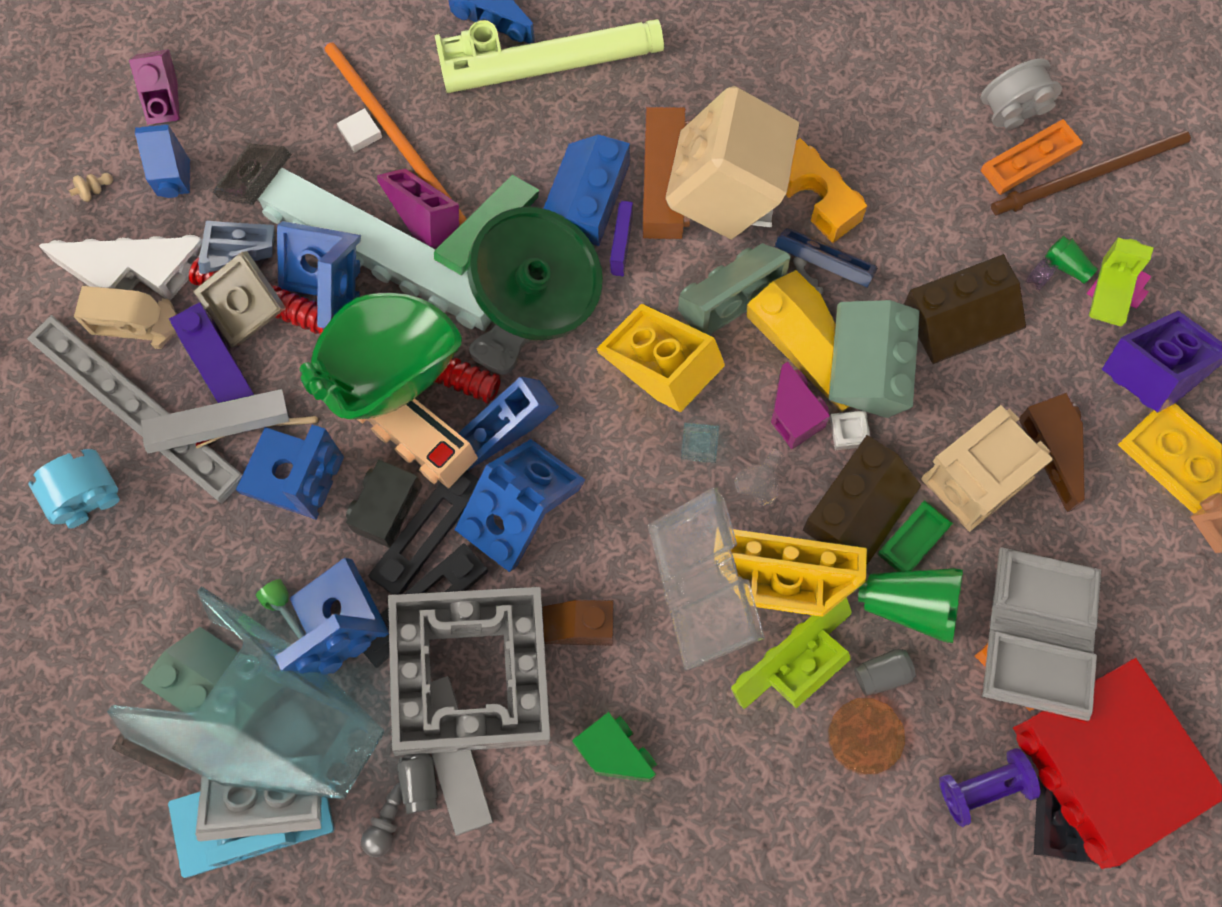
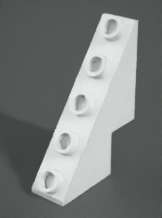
(122, 263)

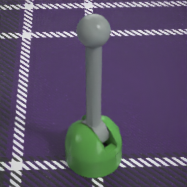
(274, 598)

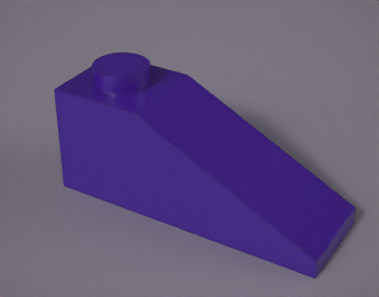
(210, 354)

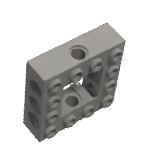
(464, 614)

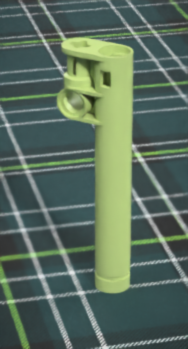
(478, 60)

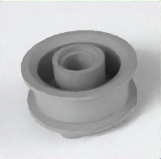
(1021, 93)

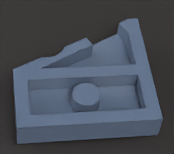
(227, 239)

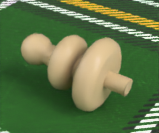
(92, 184)

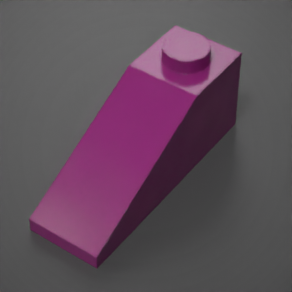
(423, 208)

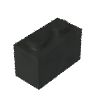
(383, 503)

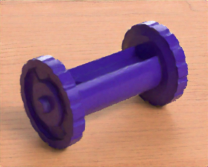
(989, 787)

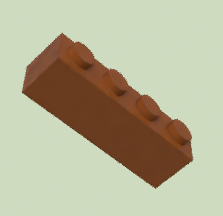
(661, 142)

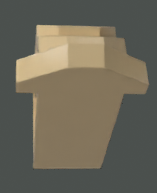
(125, 314)

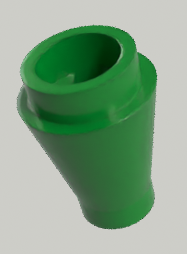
(1071, 259)

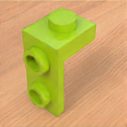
(1118, 280)

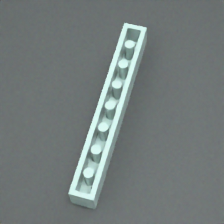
(382, 248)

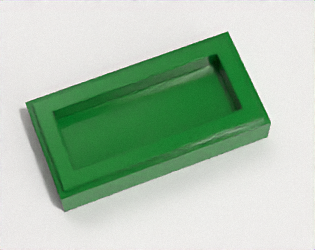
(915, 538)

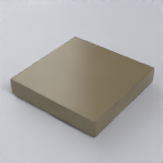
(239, 299)

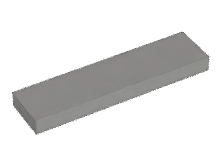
(214, 421)
(459, 773)

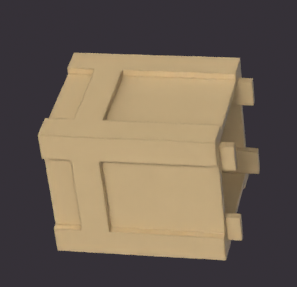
(986, 467)

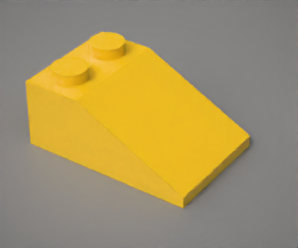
(663, 356)

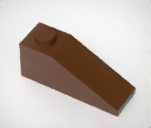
(1060, 429)

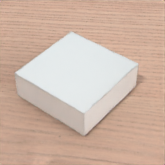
(359, 130)
(849, 429)

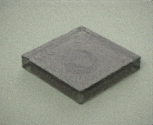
(251, 173)

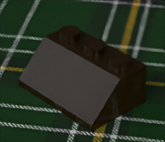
(968, 308)
(864, 499)

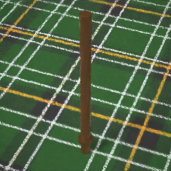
(1016, 200)

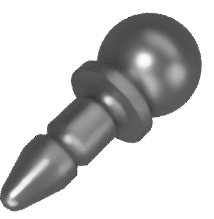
(378, 839)

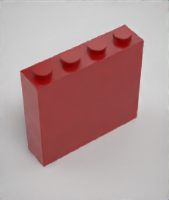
(1123, 772)

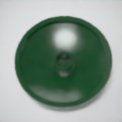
(534, 273)

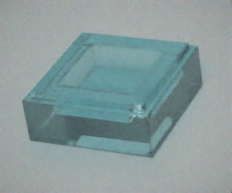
(700, 442)

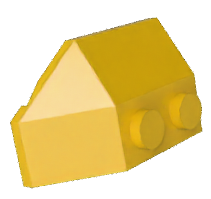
(798, 572)

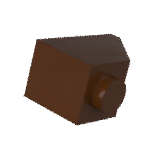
(579, 622)

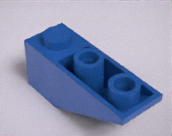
(502, 13)

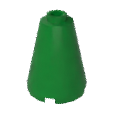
(916, 599)

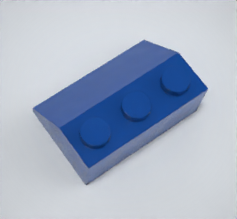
(590, 183)

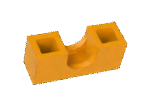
(840, 205)

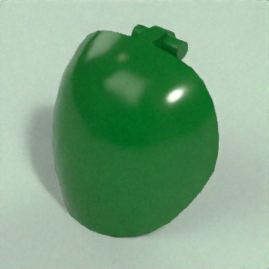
(379, 354)

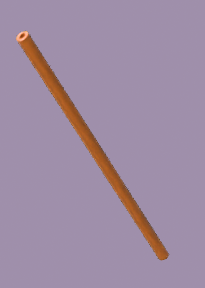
(385, 120)

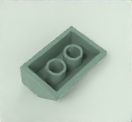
(731, 288)
(874, 356)
(190, 669)

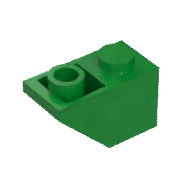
(611, 752)

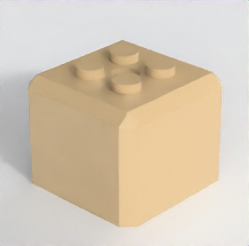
(732, 163)

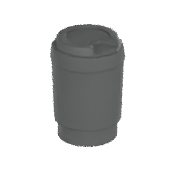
(885, 672)
(418, 783)

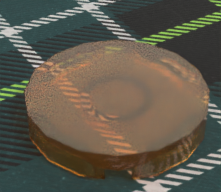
(857, 743)

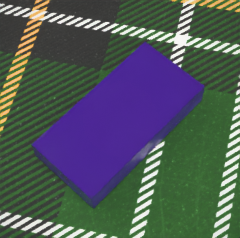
(621, 238)

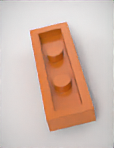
(1031, 156)

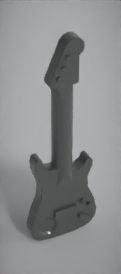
(497, 350)

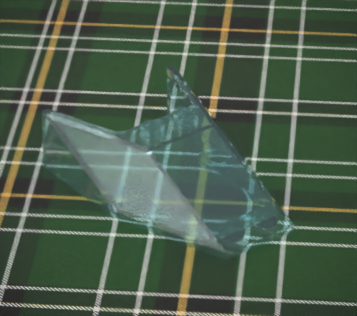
(261, 722)

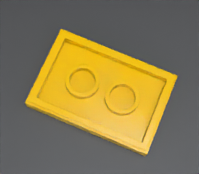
(1177, 455)

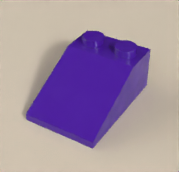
(1164, 360)

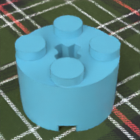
(73, 488)

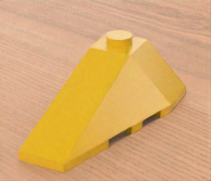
(799, 325)

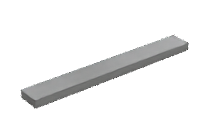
(130, 404)

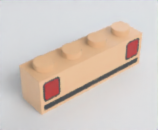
(426, 440)

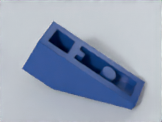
(508, 417)

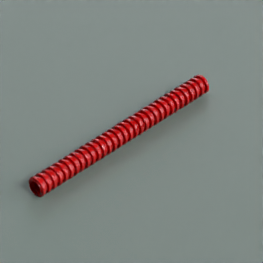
(304, 313)

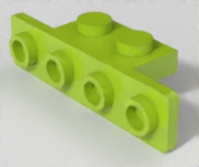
(799, 662)

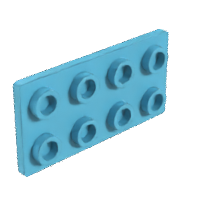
(203, 856)

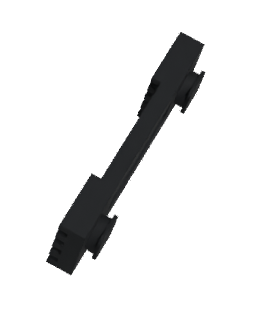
(394, 570)
(461, 570)

